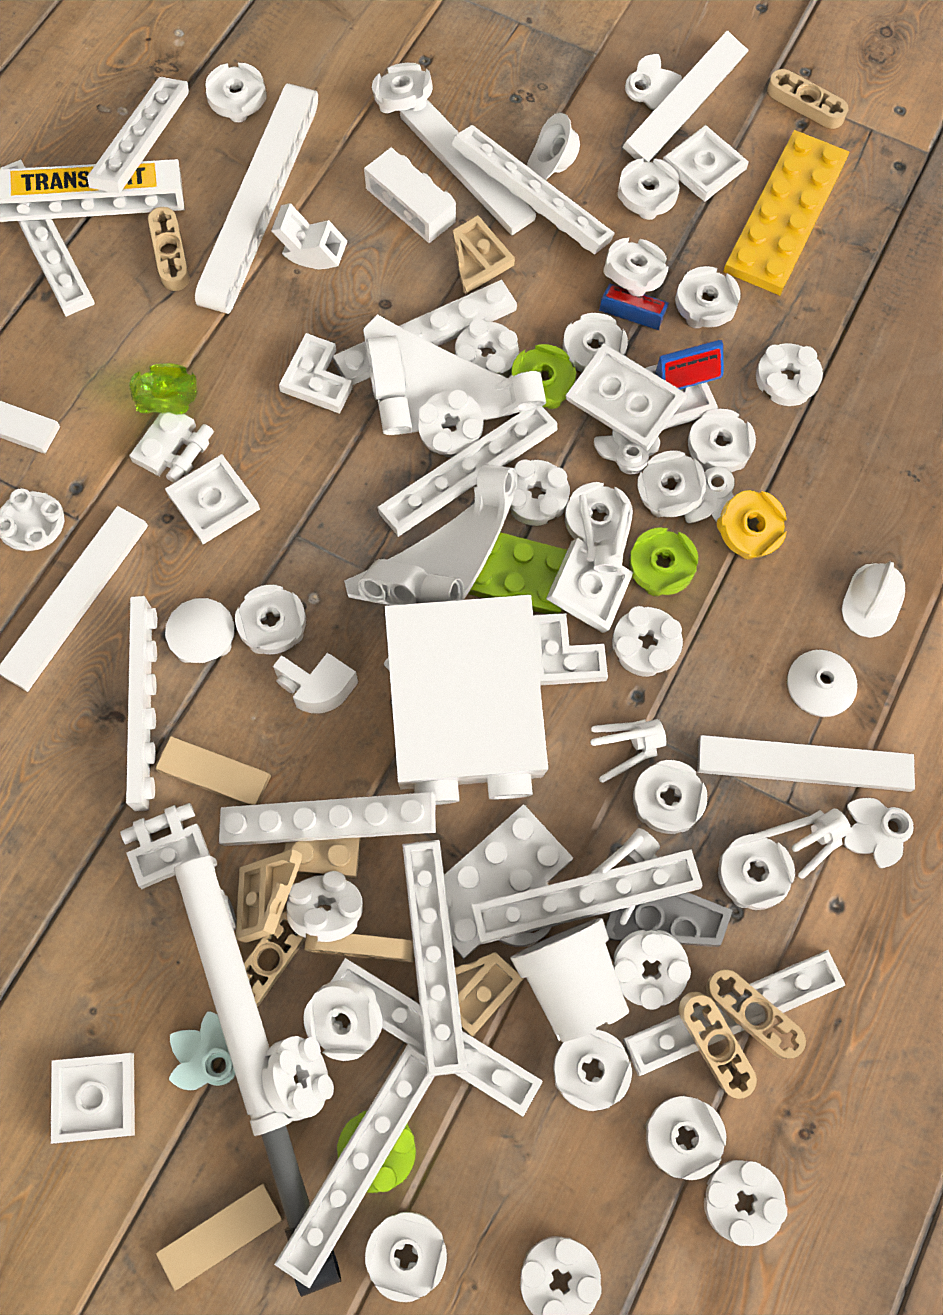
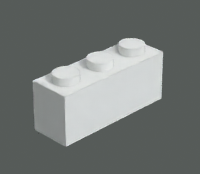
(410, 194)

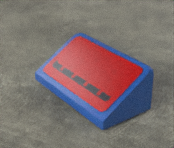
(640, 309)
(692, 365)

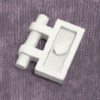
(164, 440)
(157, 859)

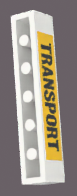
(66, 192)

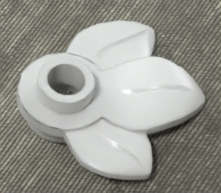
(655, 81)
(627, 454)
(714, 497)
(872, 831)

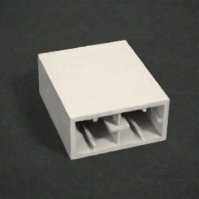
(466, 696)

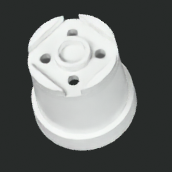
(574, 980)

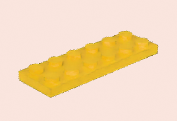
(786, 212)

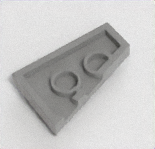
(684, 916)

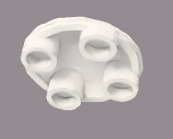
(30, 520)
(200, 631)

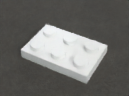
(625, 396)

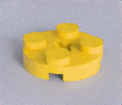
(734, 528)

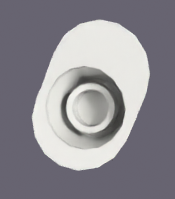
(555, 147)
(873, 599)

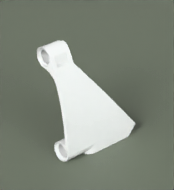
(412, 370)
(448, 559)

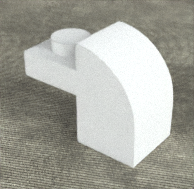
(308, 244)
(322, 689)

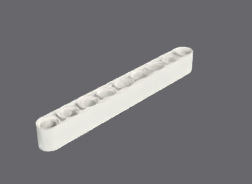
(256, 199)

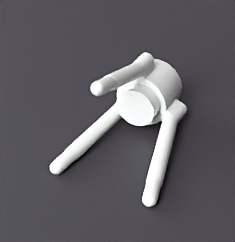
(609, 553)
(643, 736)
(827, 829)
(636, 849)

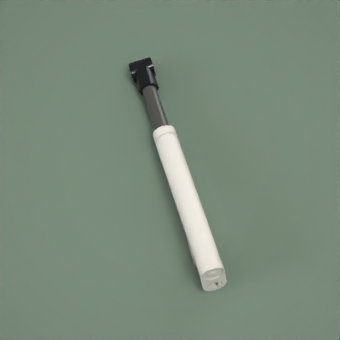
(213, 930)

